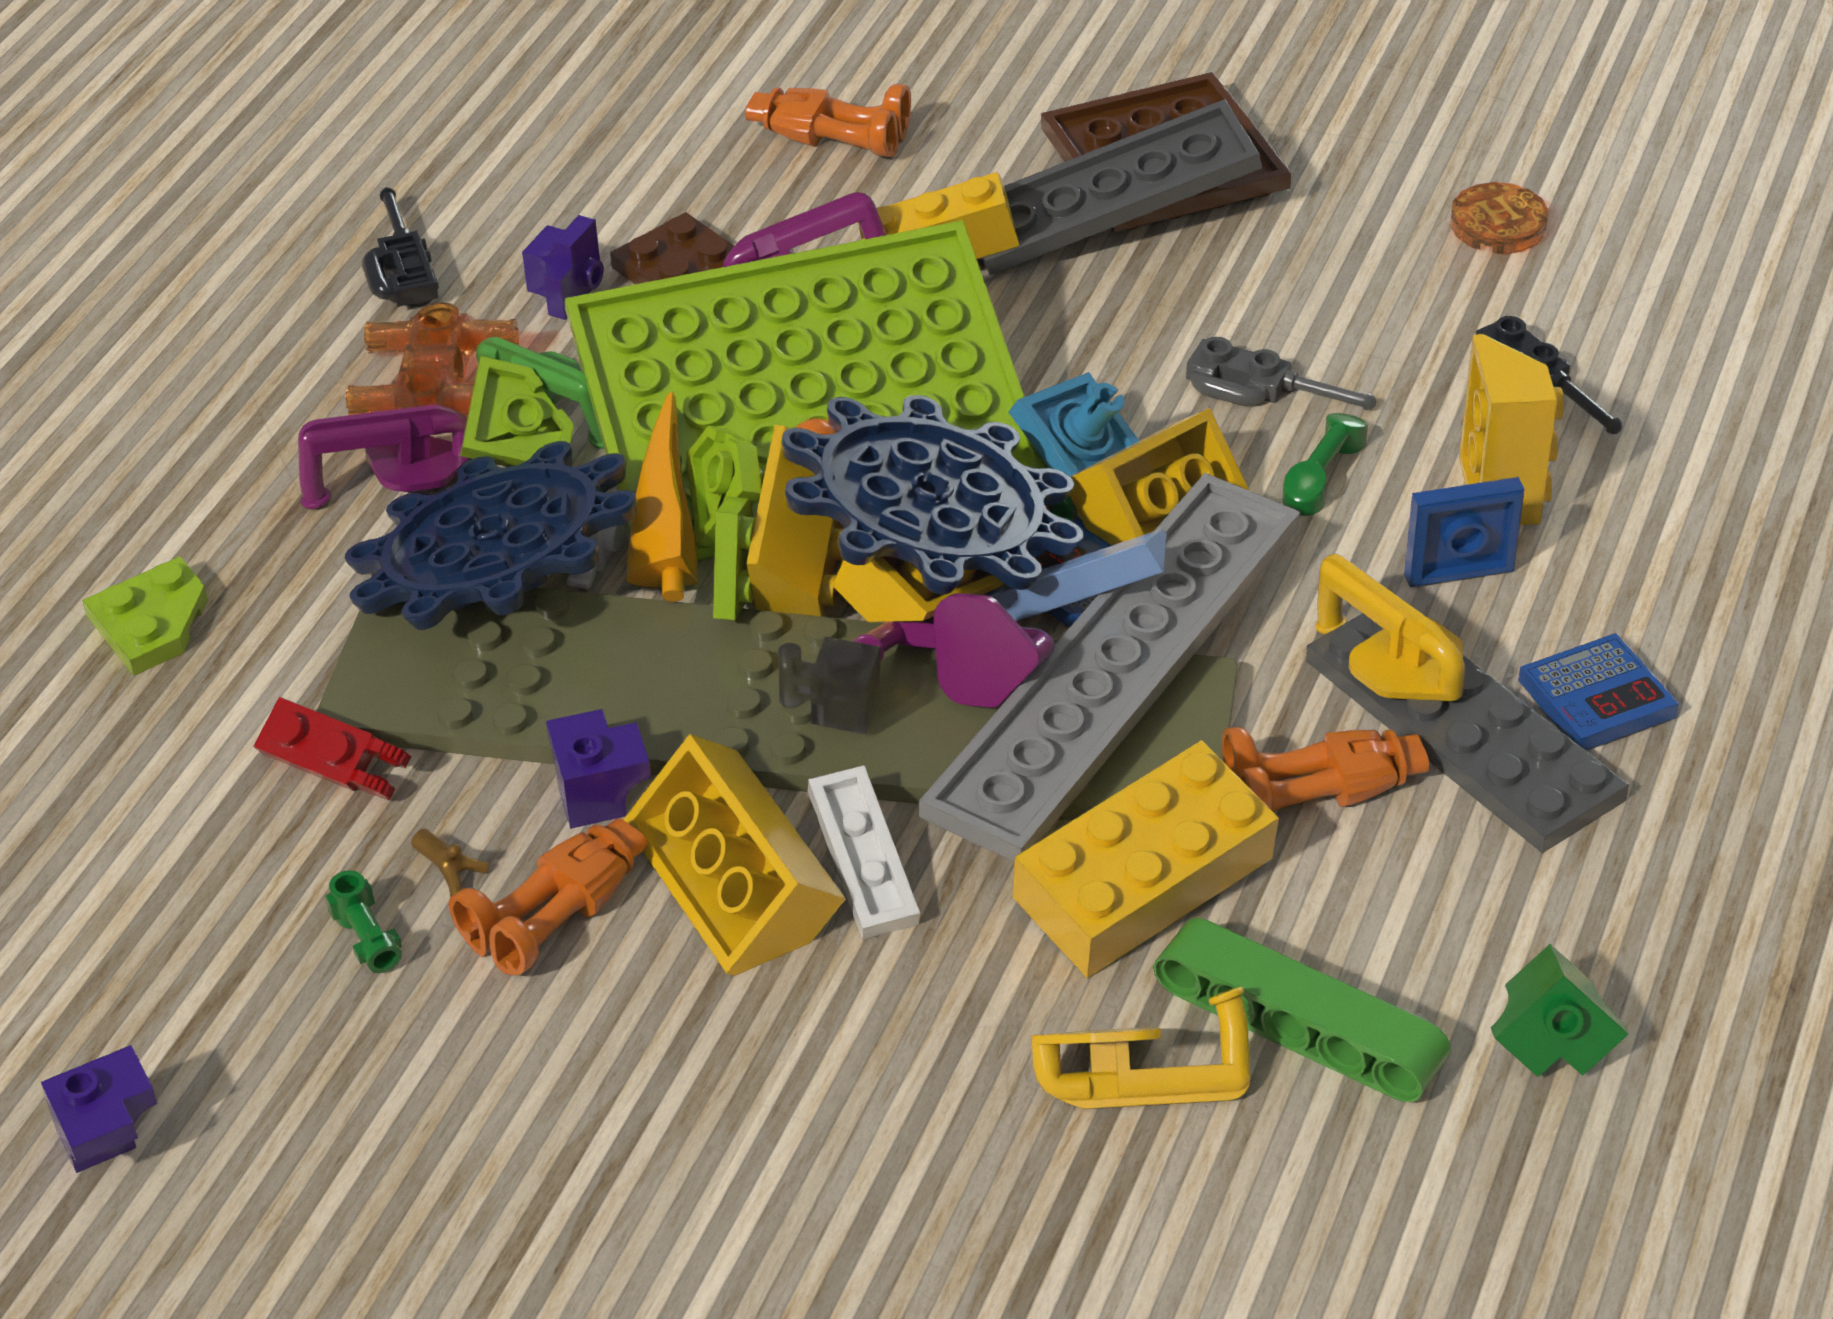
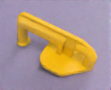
(1407, 657)
(1116, 1085)

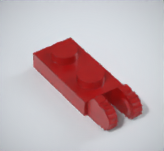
(327, 748)

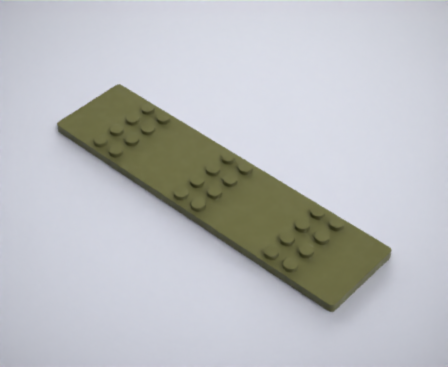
(495, 679)

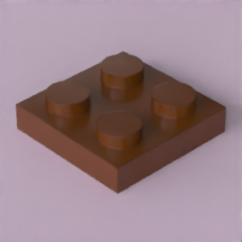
(671, 251)

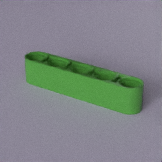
(1306, 1010)

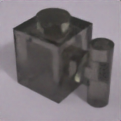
(840, 683)

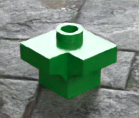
(1556, 1015)

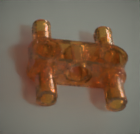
(433, 361)

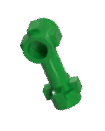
(350, 906)

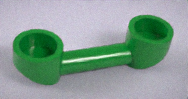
(1306, 481)

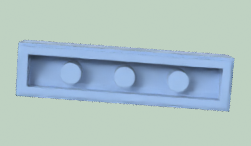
(1086, 576)

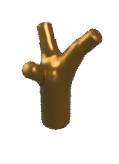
(447, 858)

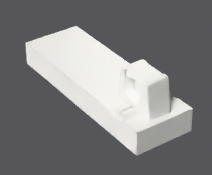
(863, 852)

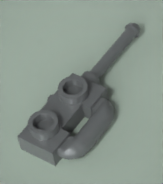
(1255, 376)

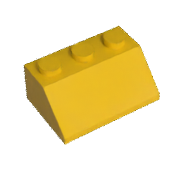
(978, 202)
(1510, 422)
(1145, 481)
(791, 552)
(896, 592)

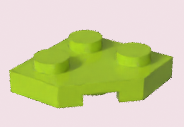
(511, 414)
(720, 468)
(732, 545)
(149, 614)

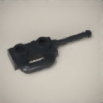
(406, 254)
(1513, 333)

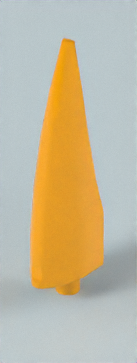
(662, 534)

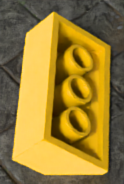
(732, 857)

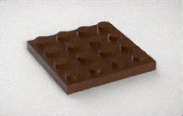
(1110, 119)

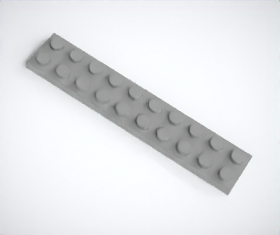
(1107, 672)

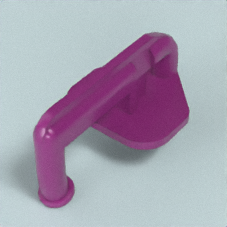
(785, 235)
(394, 445)
(977, 646)

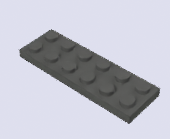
(1125, 181)
(1487, 745)

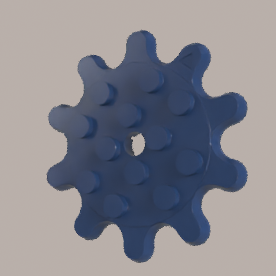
(930, 493)
(491, 535)

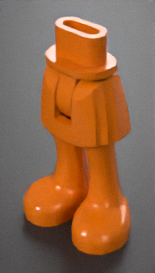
(812, 114)
(1345, 765)
(578, 874)

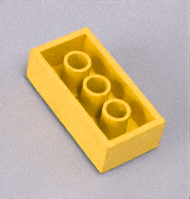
(1144, 858)

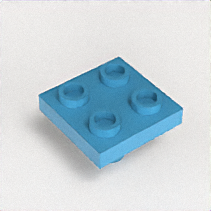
(1074, 423)

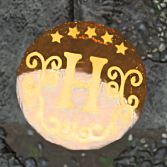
(1499, 217)

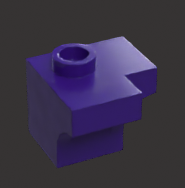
(563, 263)
(596, 765)
(98, 1106)

